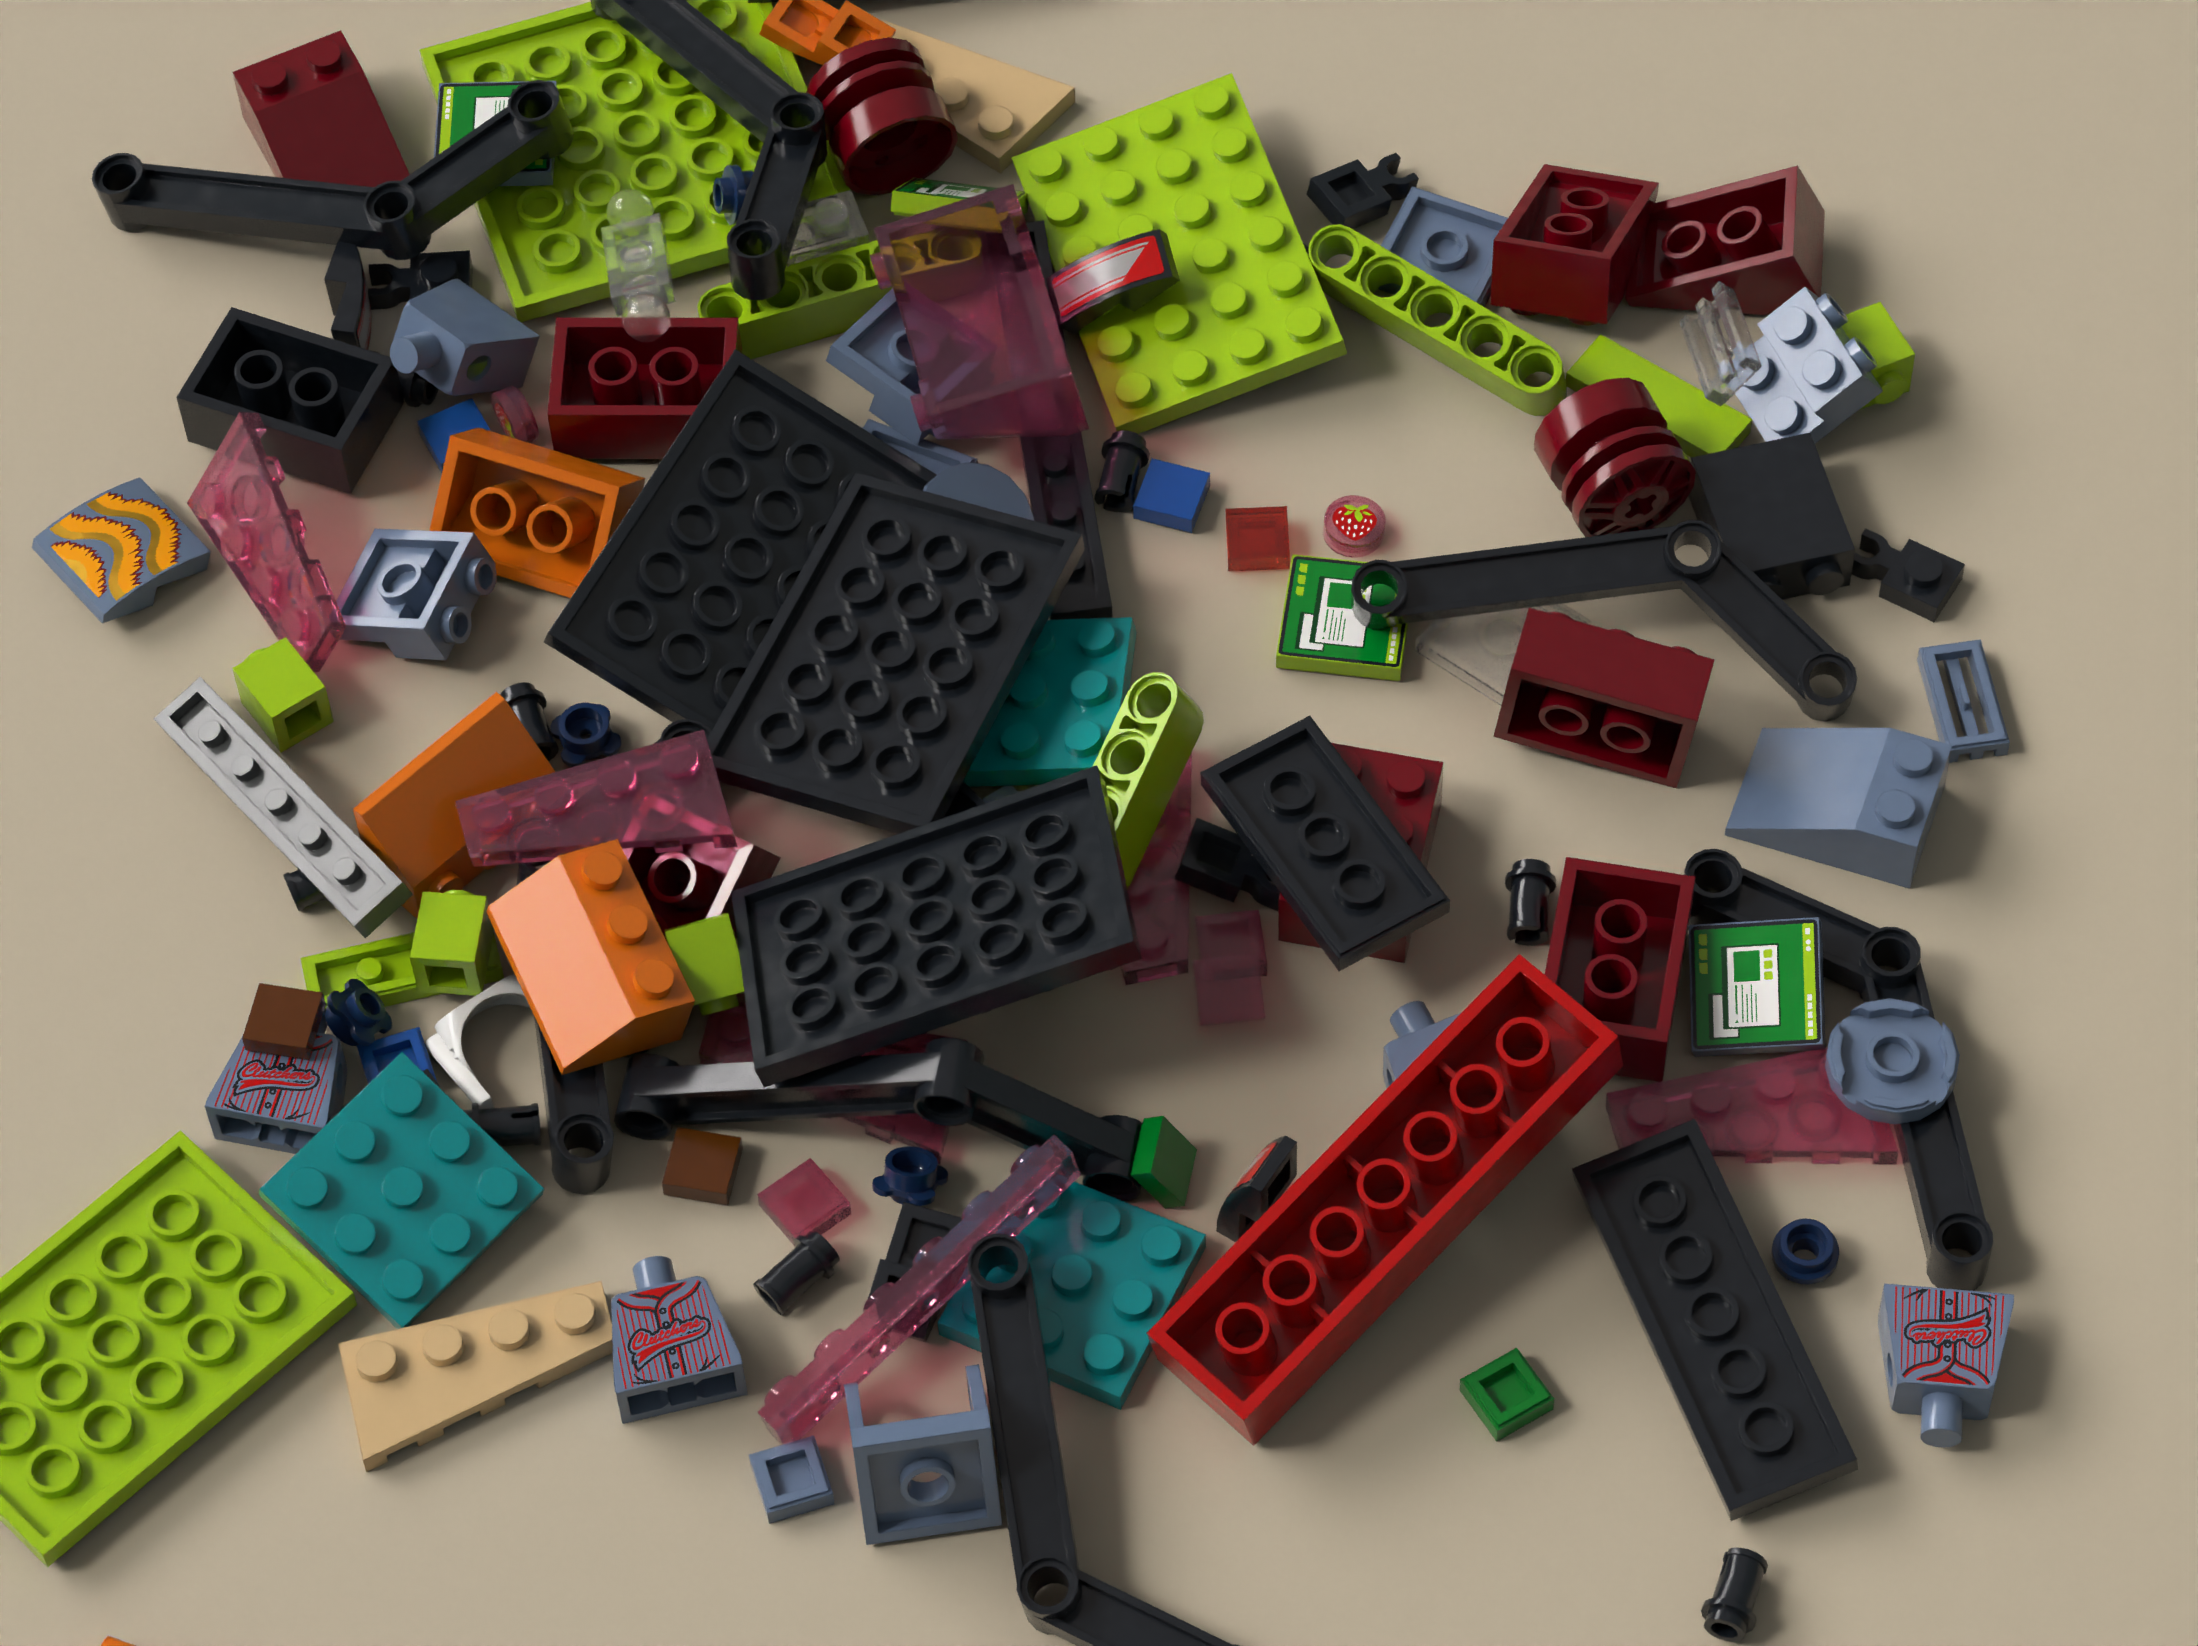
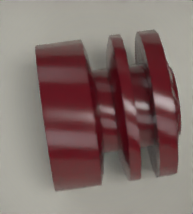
(883, 116)
(1614, 458)

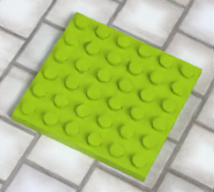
(632, 130)

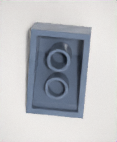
(1843, 797)

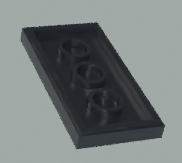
(1325, 843)

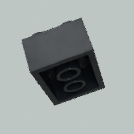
(316, 396)

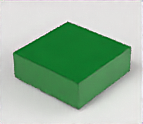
(1163, 1162)
(1506, 1394)

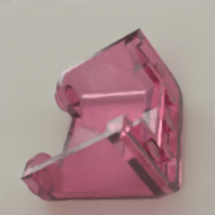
(979, 322)

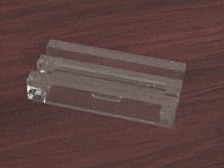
(1714, 353)

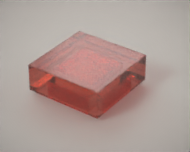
(1257, 538)

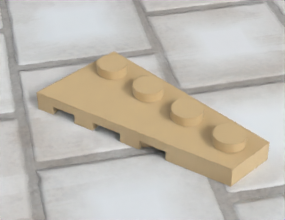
(991, 102)
(440, 1371)

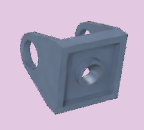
(945, 1444)

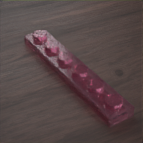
(901, 1308)

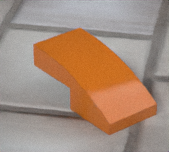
(820, 30)

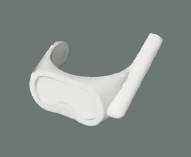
(446, 1043)

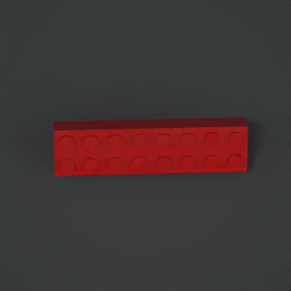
(1386, 1199)

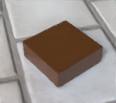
(284, 1021)
(702, 1166)

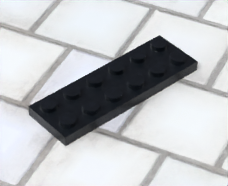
(1714, 1320)

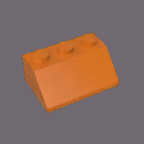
(531, 506)
(414, 814)
(592, 958)

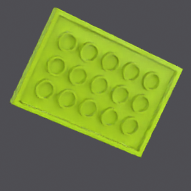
(1246, 285)
(142, 1338)

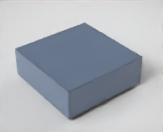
(791, 1479)

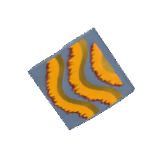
(120, 549)

